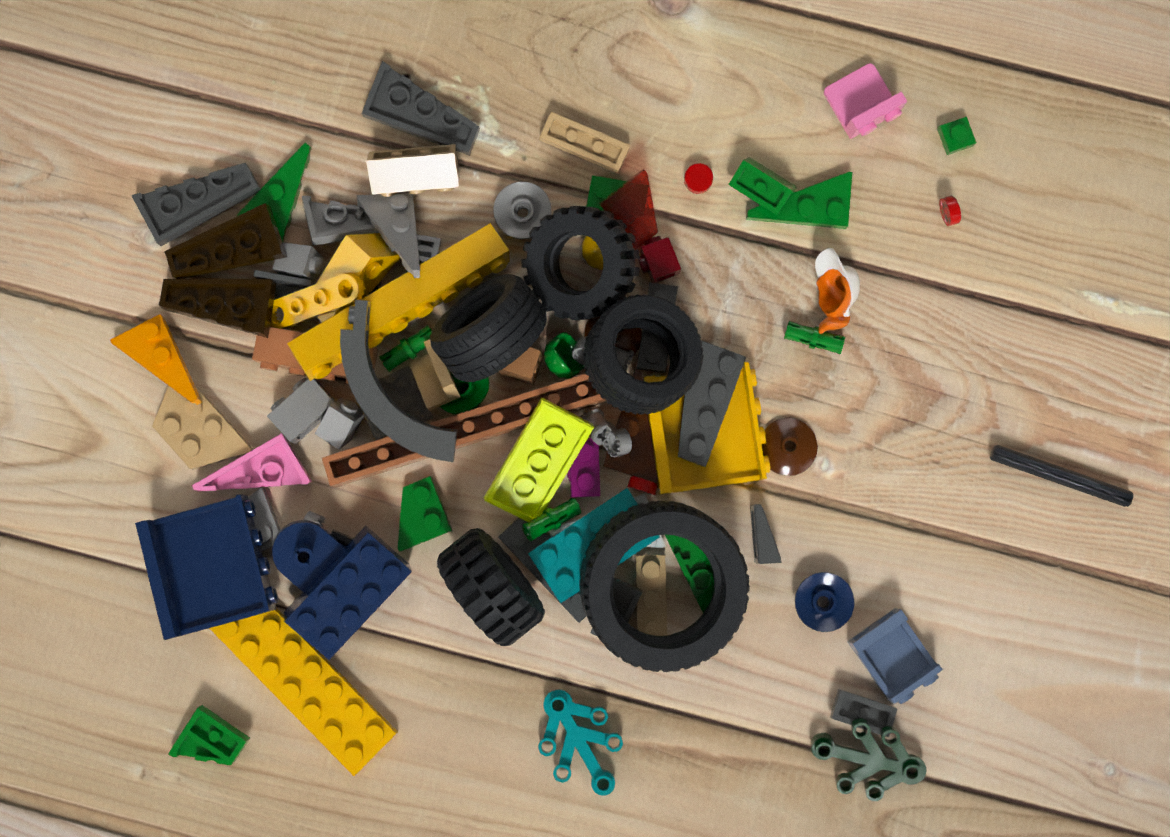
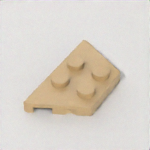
(198, 431)

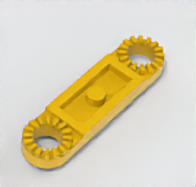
(316, 300)

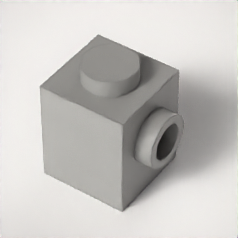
(301, 262)
(340, 423)

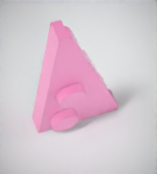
(265, 466)

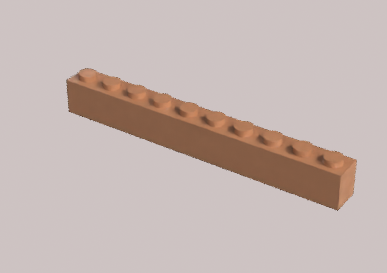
(471, 428)

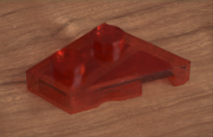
(634, 207)

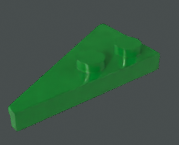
(283, 189)
(818, 205)
(695, 568)

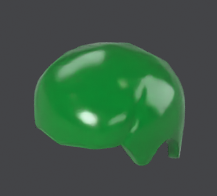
(559, 356)

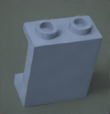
(895, 657)

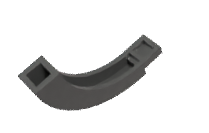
(375, 402)

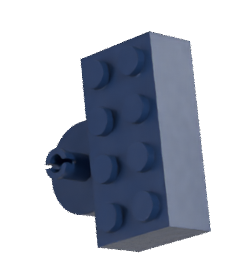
(337, 581)

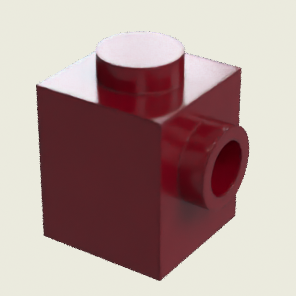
(659, 259)

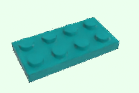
(563, 554)

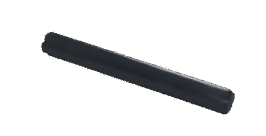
(1061, 476)

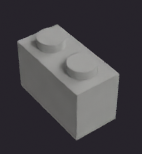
(301, 410)

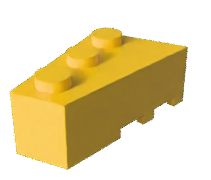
(361, 255)

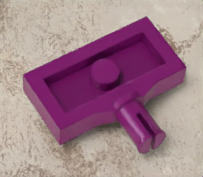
(585, 472)

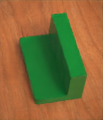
(762, 185)

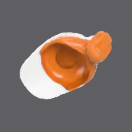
(837, 290)

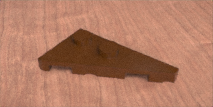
(641, 459)

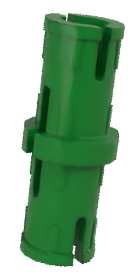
(812, 337)
(406, 349)
(551, 519)

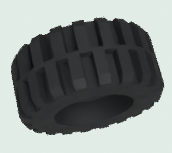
(545, 252)
(490, 587)

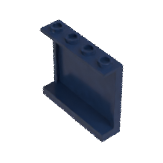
(206, 566)

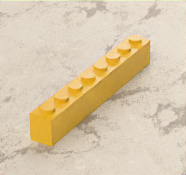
(406, 299)

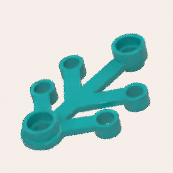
(577, 737)

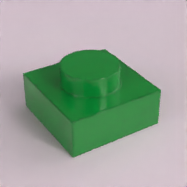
(956, 135)

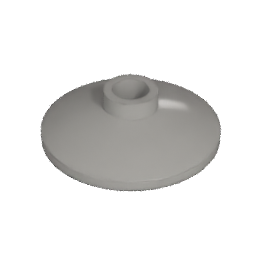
(519, 196)

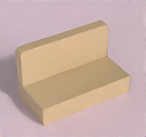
(434, 379)

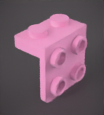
(863, 101)

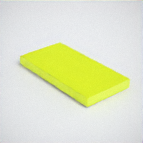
(538, 461)

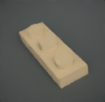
(584, 142)
(652, 602)

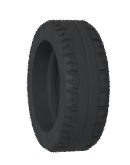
(705, 635)

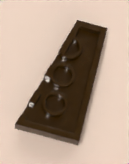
(233, 244)
(225, 302)

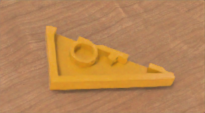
(156, 351)

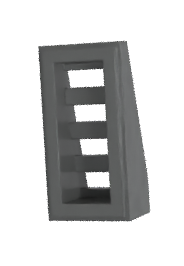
(764, 545)

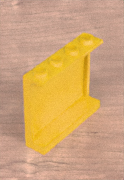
(735, 454)

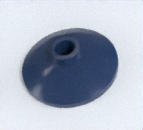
(839, 605)

